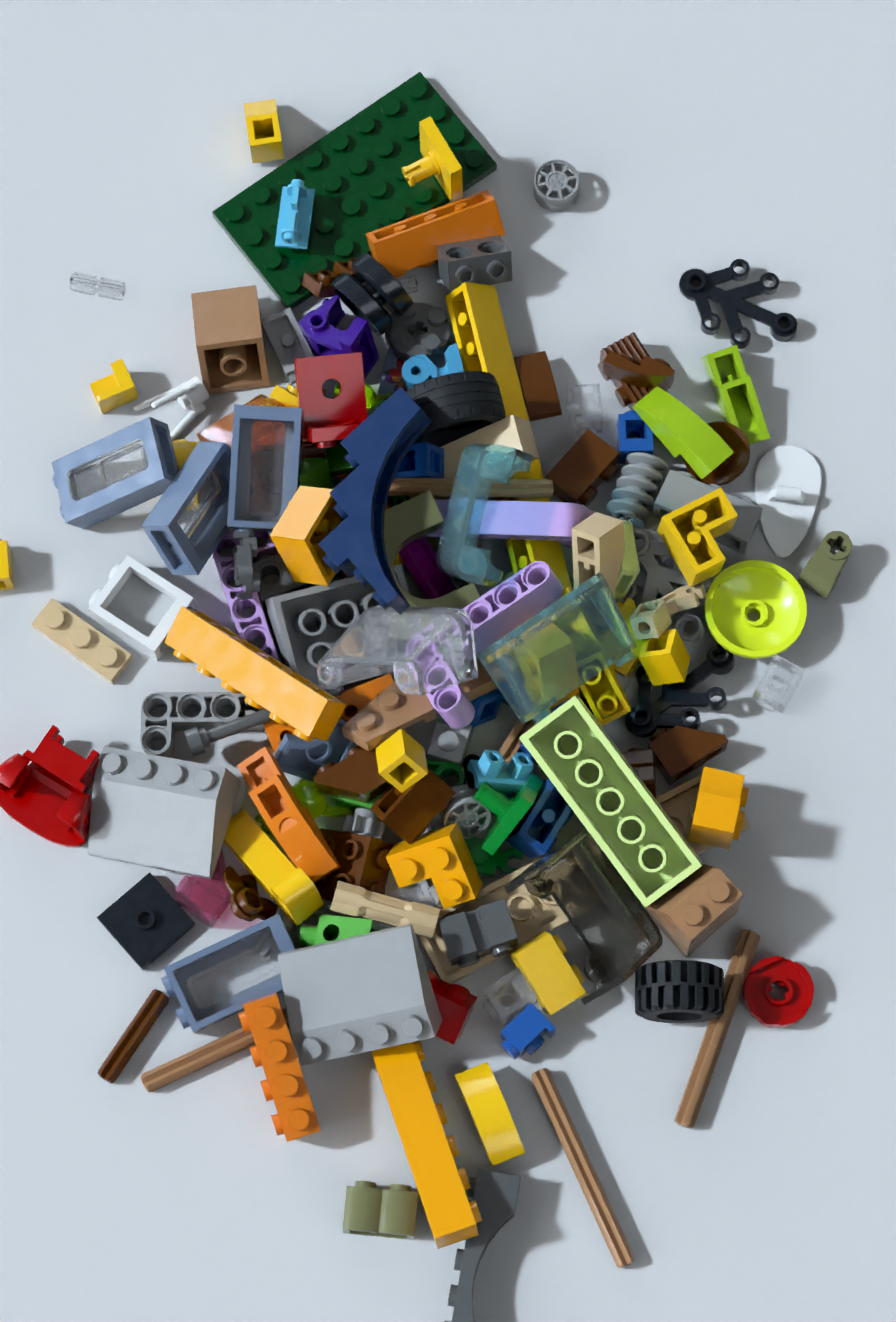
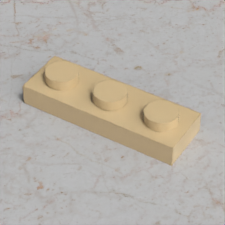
(82, 641)

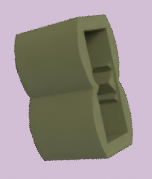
(380, 1211)

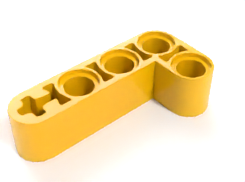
(271, 869)

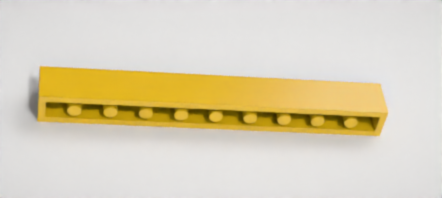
(486, 348)

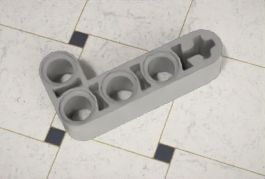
(175, 720)

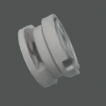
(555, 185)
(466, 812)

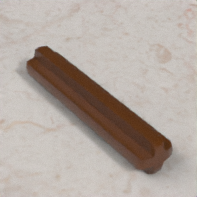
(133, 1036)

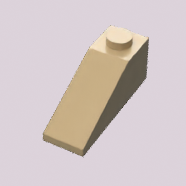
(597, 548)

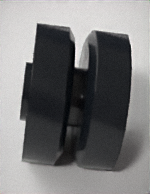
(376, 290)

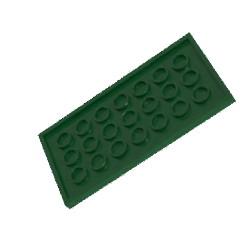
(355, 187)

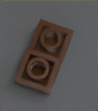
(320, 282)
(647, 374)
(537, 386)

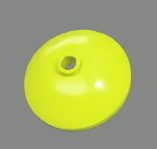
(760, 589)

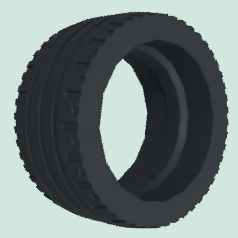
(458, 405)

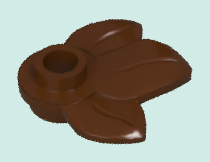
(245, 897)

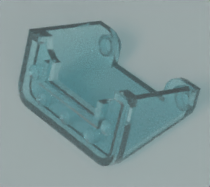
(476, 470)
(559, 649)

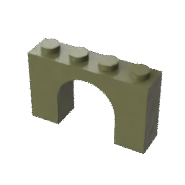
(413, 521)

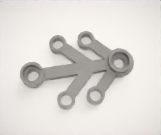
(660, 578)

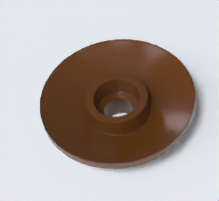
(736, 463)

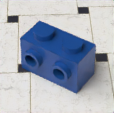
(539, 826)

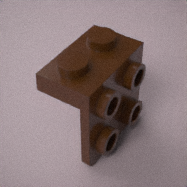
(360, 861)

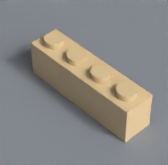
(509, 432)

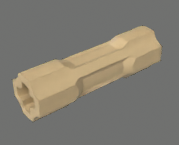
(385, 909)

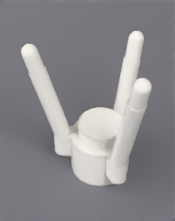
(188, 394)

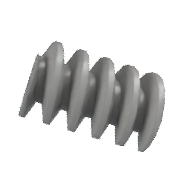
(634, 486)

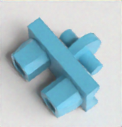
(500, 774)

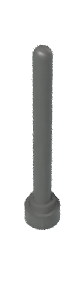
(200, 739)

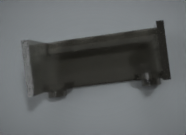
(598, 907)

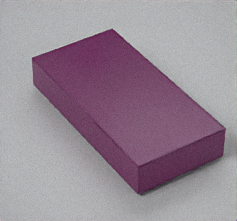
(422, 565)

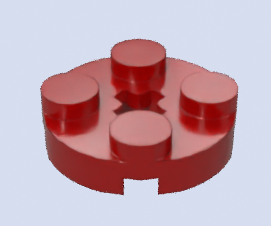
(769, 1010)

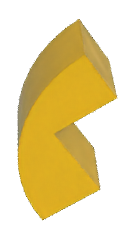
(490, 1114)

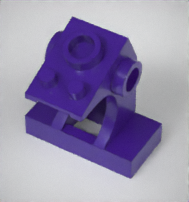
(324, 338)

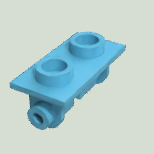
(295, 216)

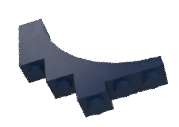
(362, 497)

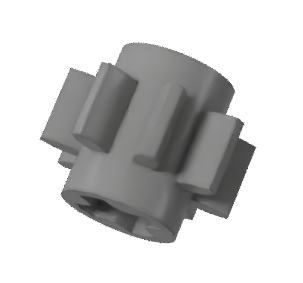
(364, 823)

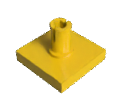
(437, 161)

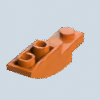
(286, 816)

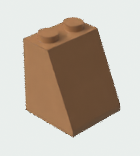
(230, 339)
(696, 908)

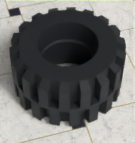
(679, 991)

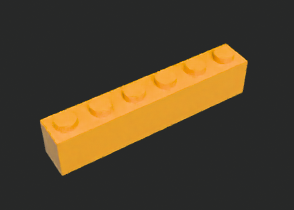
(254, 674)
(425, 1143)

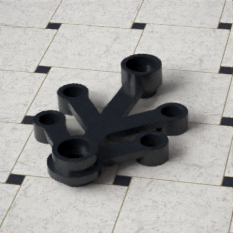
(734, 301)
(678, 696)

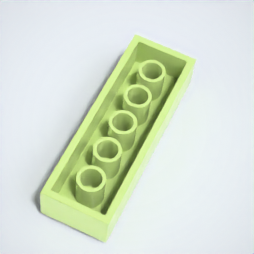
(611, 800)

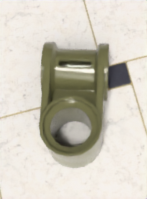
(824, 567)

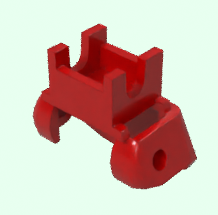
(50, 791)

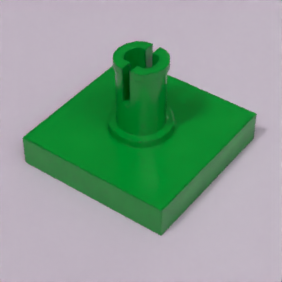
(508, 810)

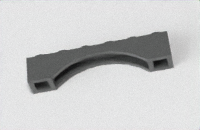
(497, 1201)

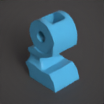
(421, 368)

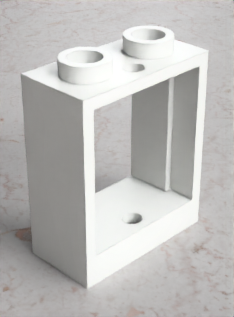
(119, 574)

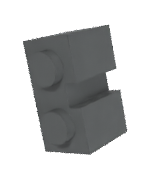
(478, 934)

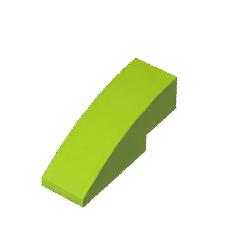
(736, 393)
(683, 431)

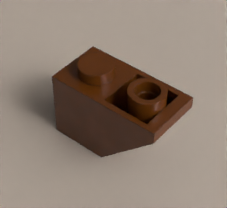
(353, 777)

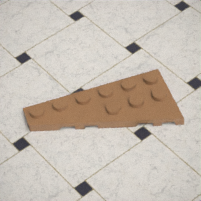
(398, 710)

